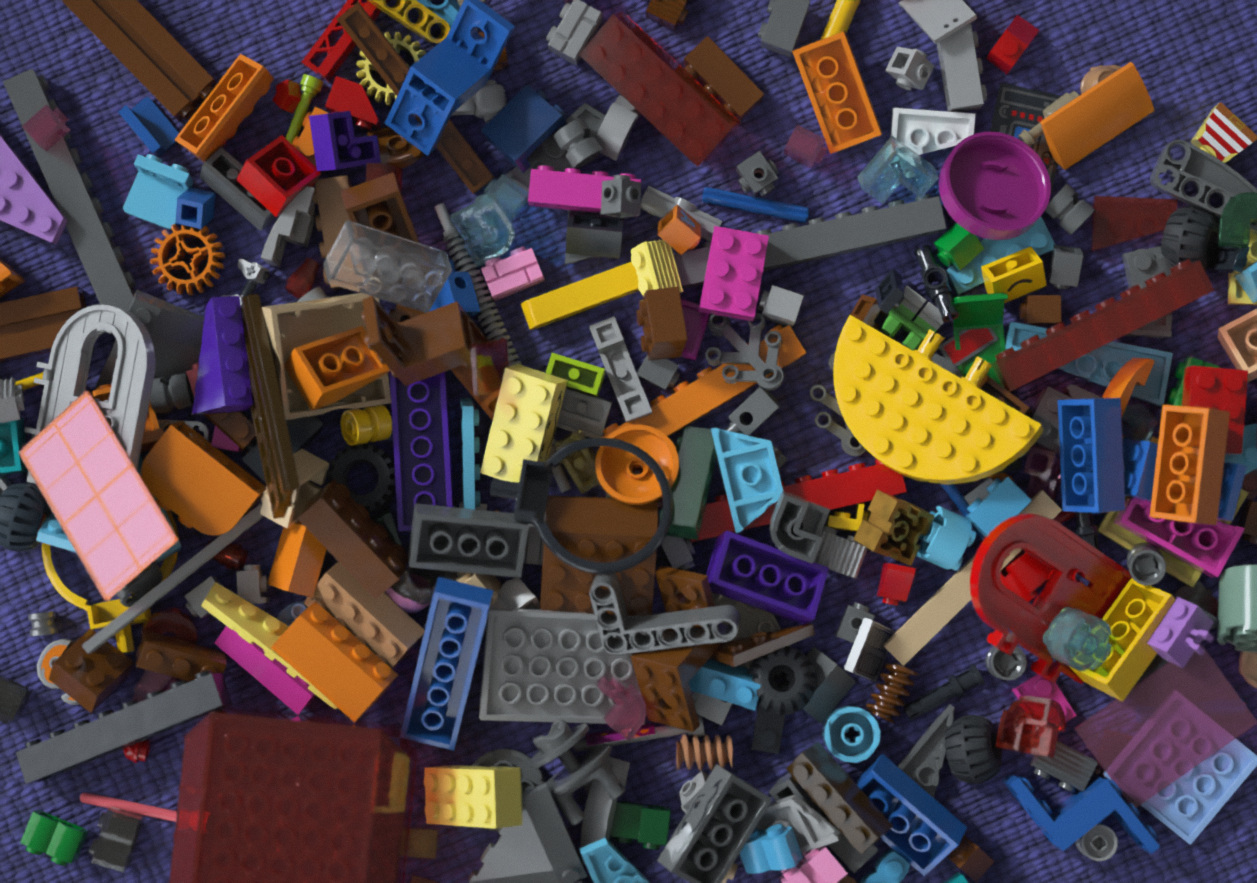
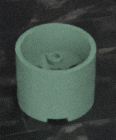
(1238, 608)

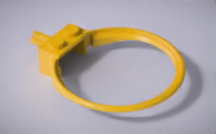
(104, 613)

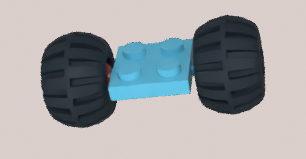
(28, 520)

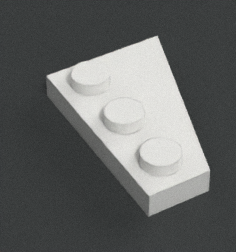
(930, 130)

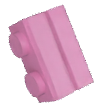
(512, 273)

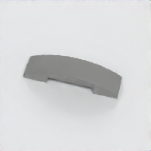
(620, 369)
(601, 808)

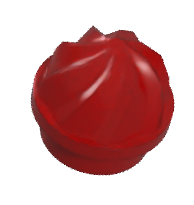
(138, 751)

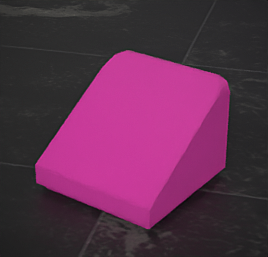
(222, 441)

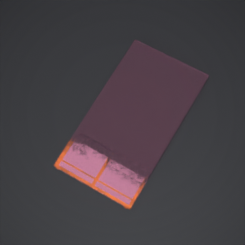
(97, 496)

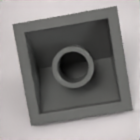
(831, 685)

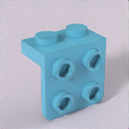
(156, 191)

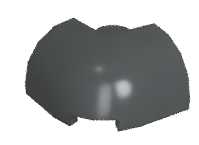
(798, 526)

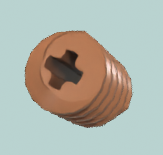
(704, 752)

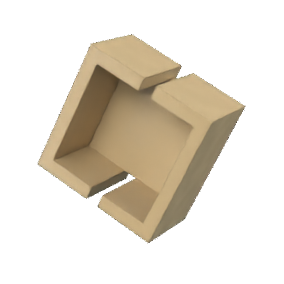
(308, 468)

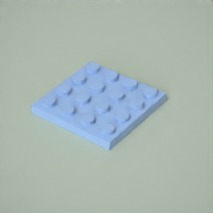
(1200, 793)

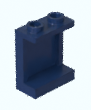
(523, 126)

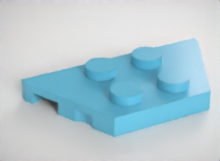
(747, 475)

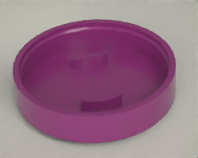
(994, 185)

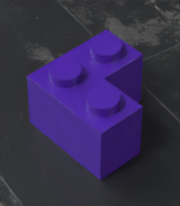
(336, 144)

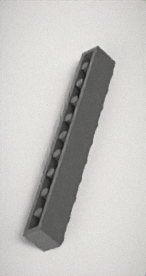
(74, 198)
(831, 237)

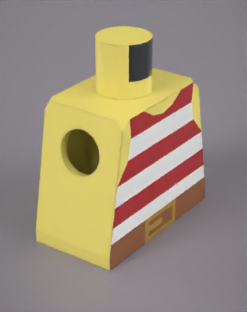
(1223, 134)

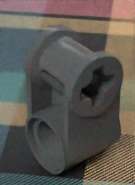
(140, 585)

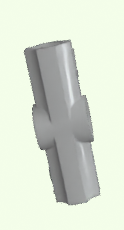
(660, 204)

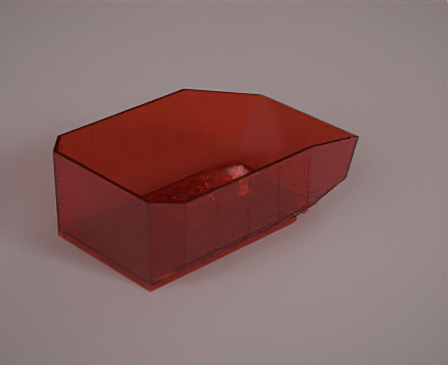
(293, 800)

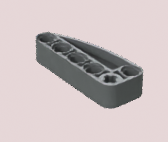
(1202, 170)

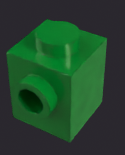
(958, 247)

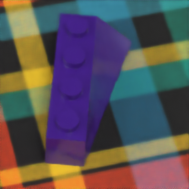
(223, 363)

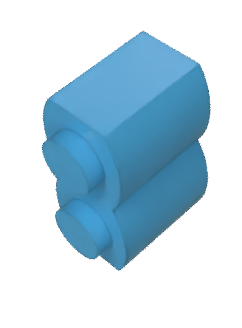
(771, 850)
(888, 869)

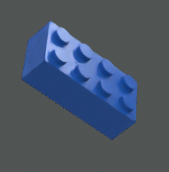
(1091, 455)
(921, 826)

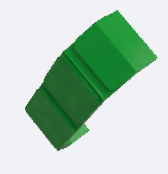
(978, 313)

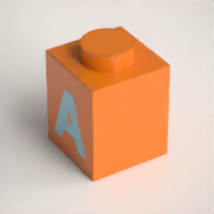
(679, 230)

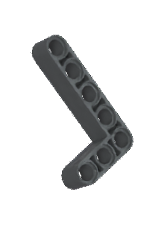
(655, 624)

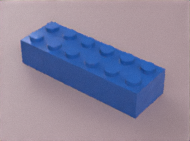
(446, 663)

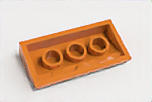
(837, 92)
(1097, 116)

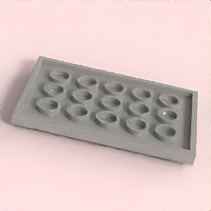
(548, 667)

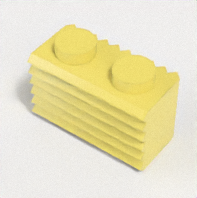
(655, 266)

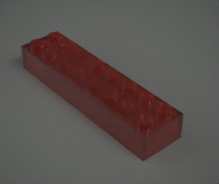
(1108, 323)

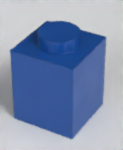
(195, 208)

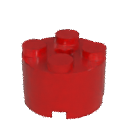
(1024, 576)

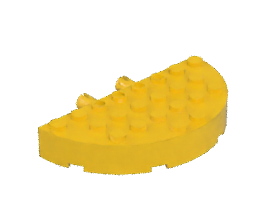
(922, 415)

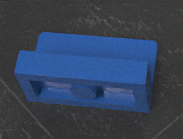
(150, 126)

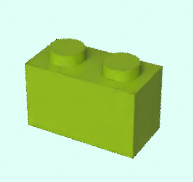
(580, 375)

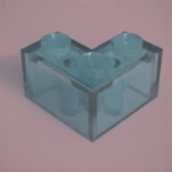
(895, 166)

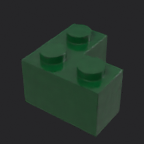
(641, 822)

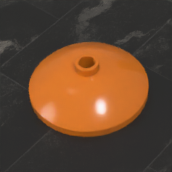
(616, 465)

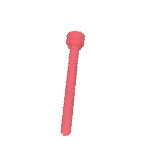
(137, 808)

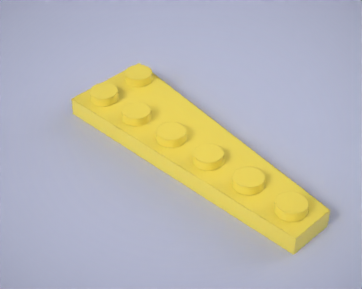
(252, 625)

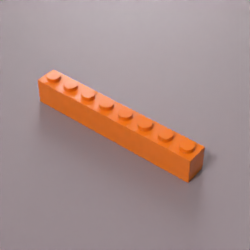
(710, 390)

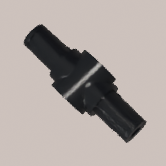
(940, 293)

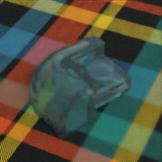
(485, 228)

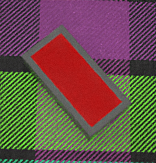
(971, 343)

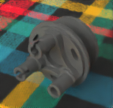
(577, 771)

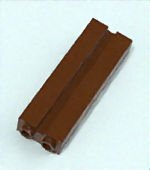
(147, 52)
(33, 322)

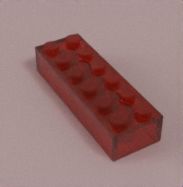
(659, 88)

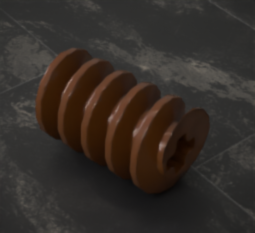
(891, 691)

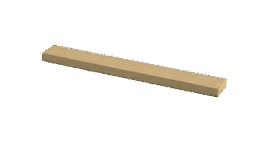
(951, 597)

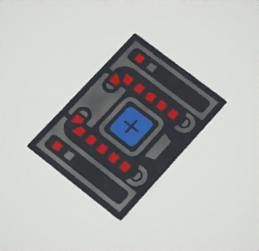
(1023, 109)

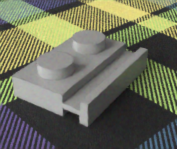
(584, 412)

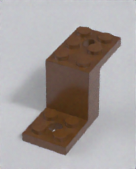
(423, 343)
(666, 673)

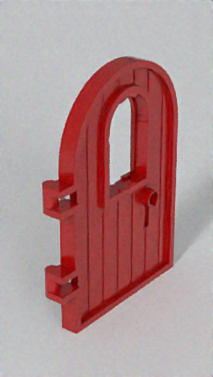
(1065, 556)

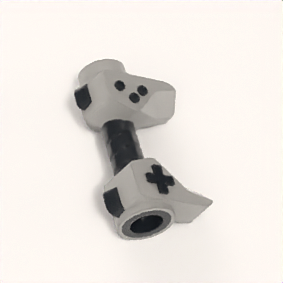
(254, 273)

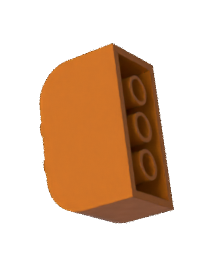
(199, 481)

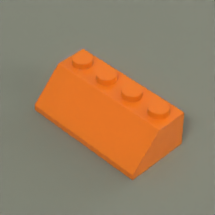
(225, 108)
(334, 661)

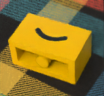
(1015, 274)

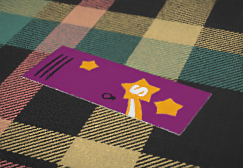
(612, 735)

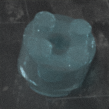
(1078, 639)

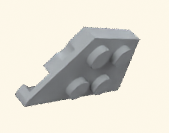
(809, 827)

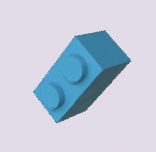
(1001, 503)

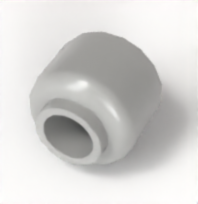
(489, 100)

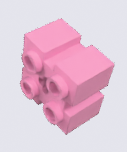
(815, 867)

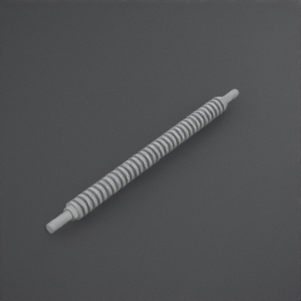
(465, 264)

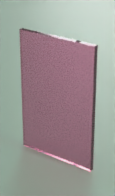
(1166, 726)

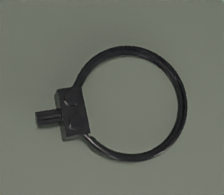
(532, 497)

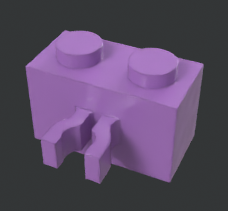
(1181, 632)

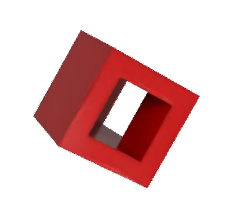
(287, 95)

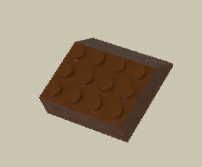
(601, 533)

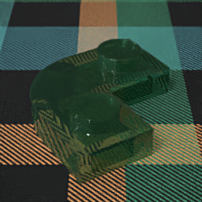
(1236, 220)

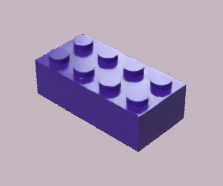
(766, 578)

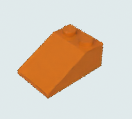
(334, 367)

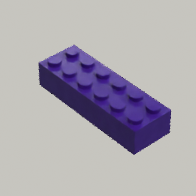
(421, 445)

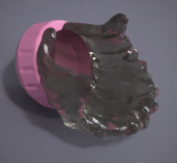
(416, 588)

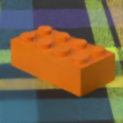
(1189, 464)

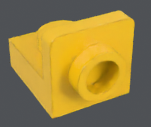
(842, 520)

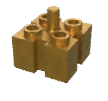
(893, 527)

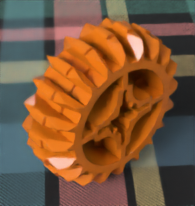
(176, 262)

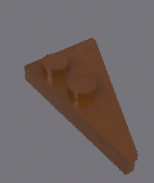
(759, 644)

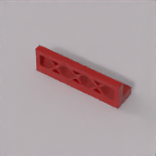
(338, 53)

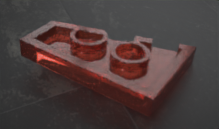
(1127, 218)

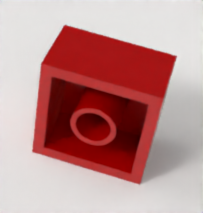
(277, 175)

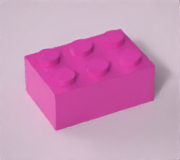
(733, 273)

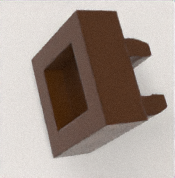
(867, 310)

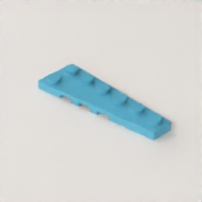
(1104, 362)

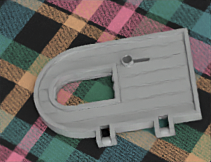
(132, 380)

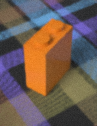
(297, 561)

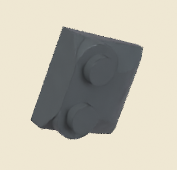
(1144, 264)

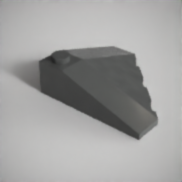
(174, 335)
(534, 851)

